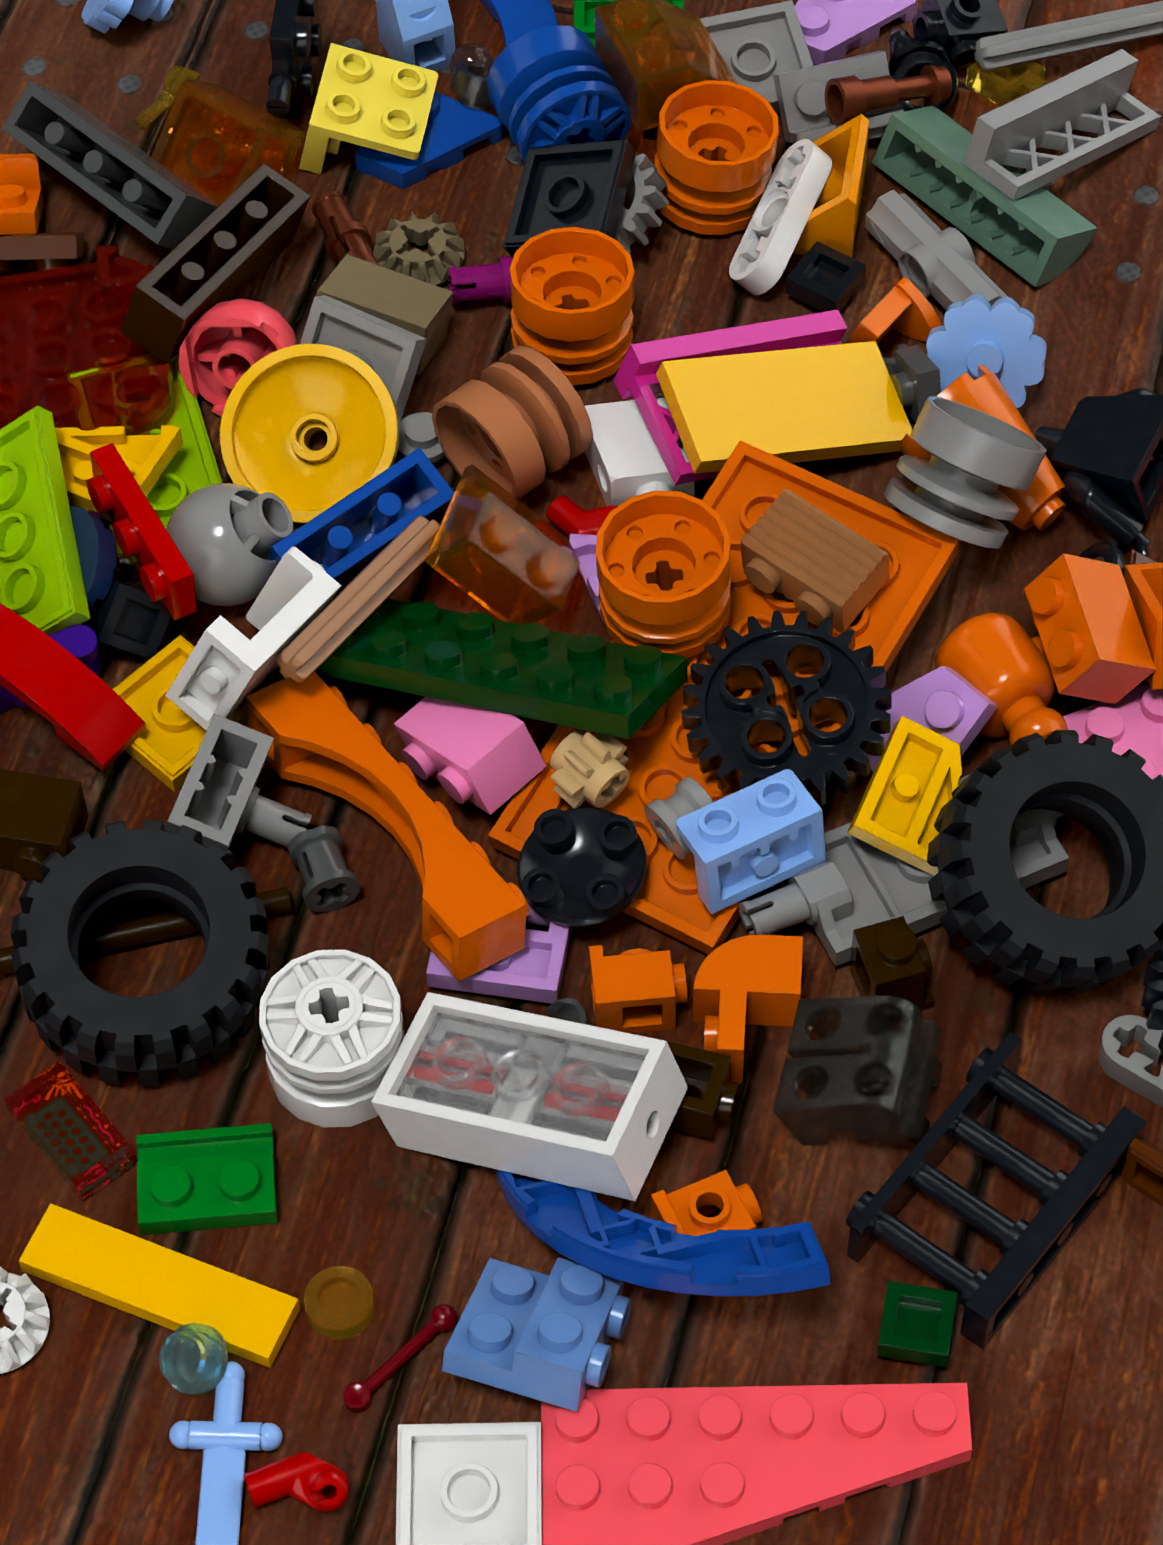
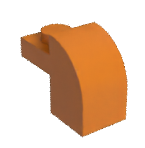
(747, 984)

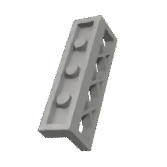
(1047, 121)

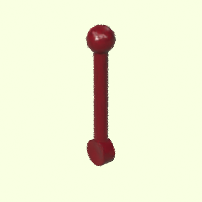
(358, 1394)

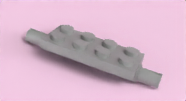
(869, 886)

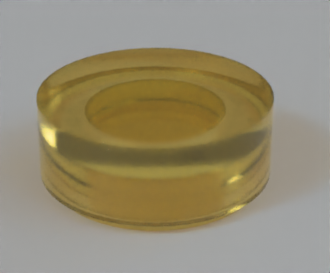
(339, 1302)

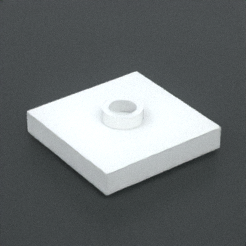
(469, 1484)

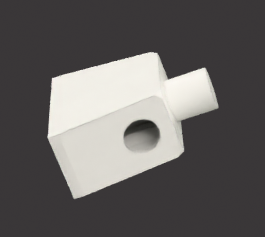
(626, 454)

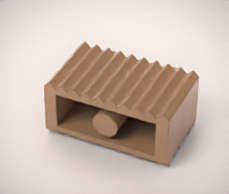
(813, 561)

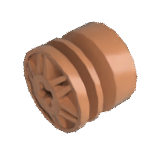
(514, 421)

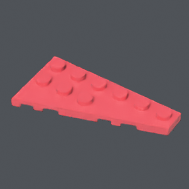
(735, 1458)

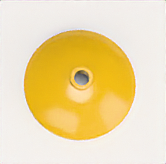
(289, 400)

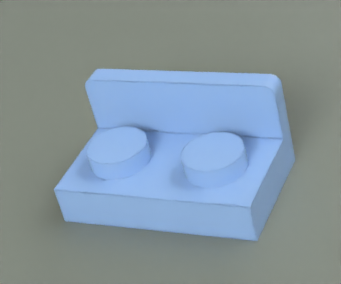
(753, 839)

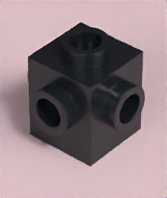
(958, 26)

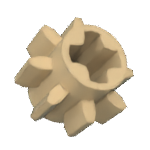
(589, 768)

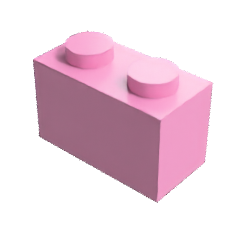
(469, 751)

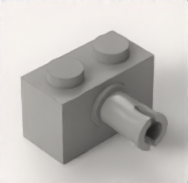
(223, 794)

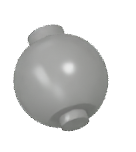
(227, 540)

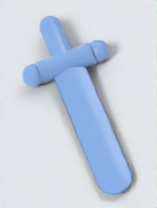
(224, 1454)

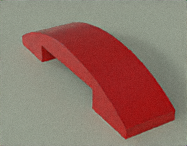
(65, 692)

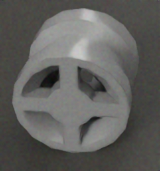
(664, 813)

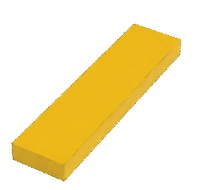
(158, 1283)

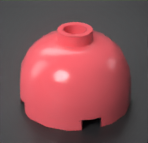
(226, 344)

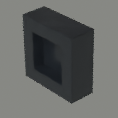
(825, 278)

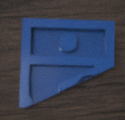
(447, 133)

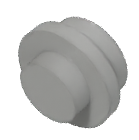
(416, 432)

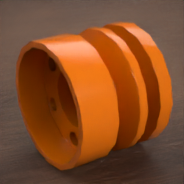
(715, 155)
(574, 301)
(664, 573)

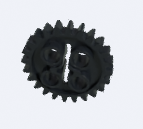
(842, 691)

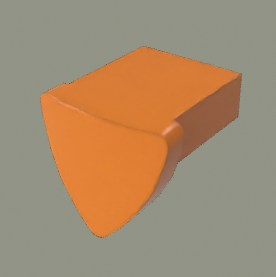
(901, 310)

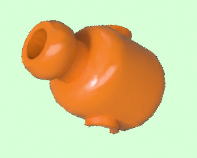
(1007, 668)

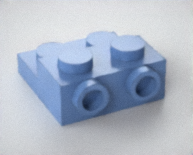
(539, 1331)

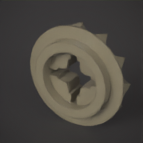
(443, 241)

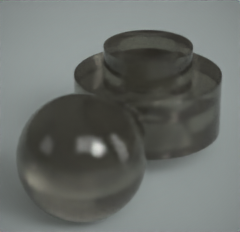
(469, 72)

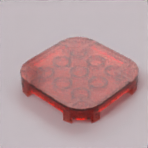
(70, 324)

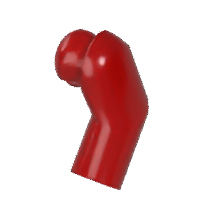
(575, 520)
(302, 1478)

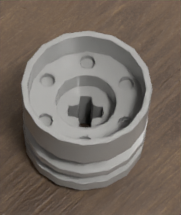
(961, 480)

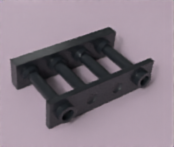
(1024, 1245)

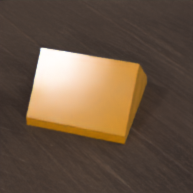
(839, 203)

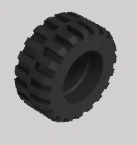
(124, 875)
(993, 908)

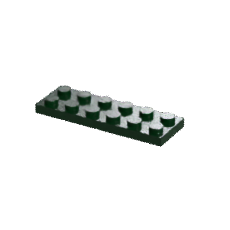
(509, 667)

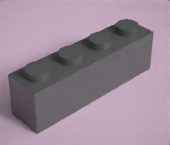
(107, 165)

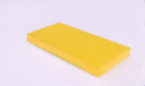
(785, 403)

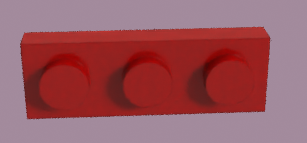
(141, 532)

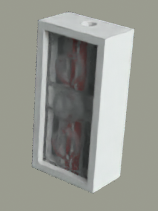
(531, 1095)

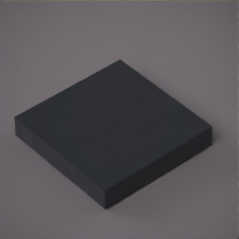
(570, 188)

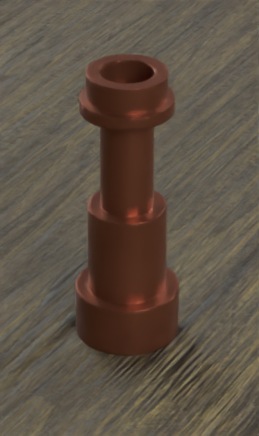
(850, 96)

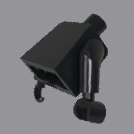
(1111, 461)

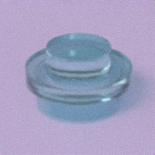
(194, 1358)

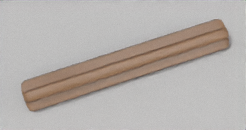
(357, 601)

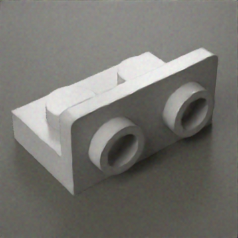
(803, 101)

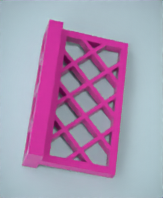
(639, 367)

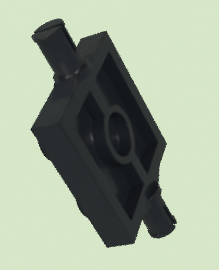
(292, 45)

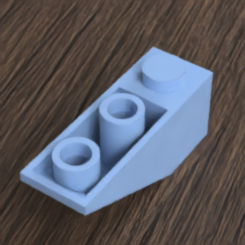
(417, 31)

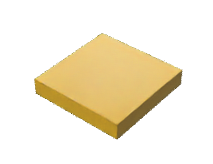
(170, 734)

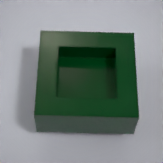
(917, 1324)

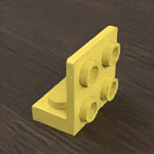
(368, 105)

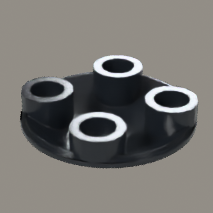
(581, 866)

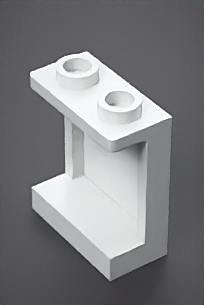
(228, 664)

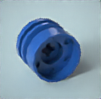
(556, 91)

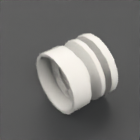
(321, 1067)

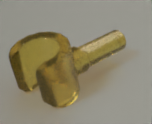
(166, 98)

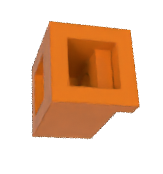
(636, 990)
(715, 1193)

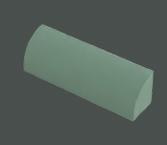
(1030, 235)

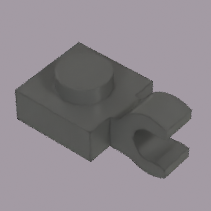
(913, 378)

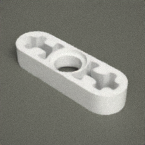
(780, 217)

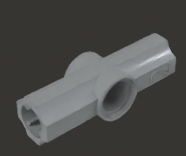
(932, 259)

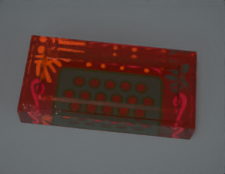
(71, 1131)

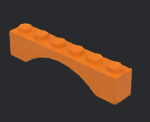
(466, 906)

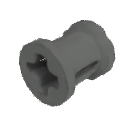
(323, 869)

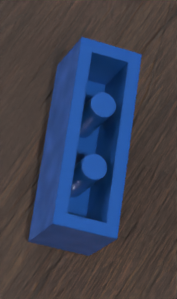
(369, 518)

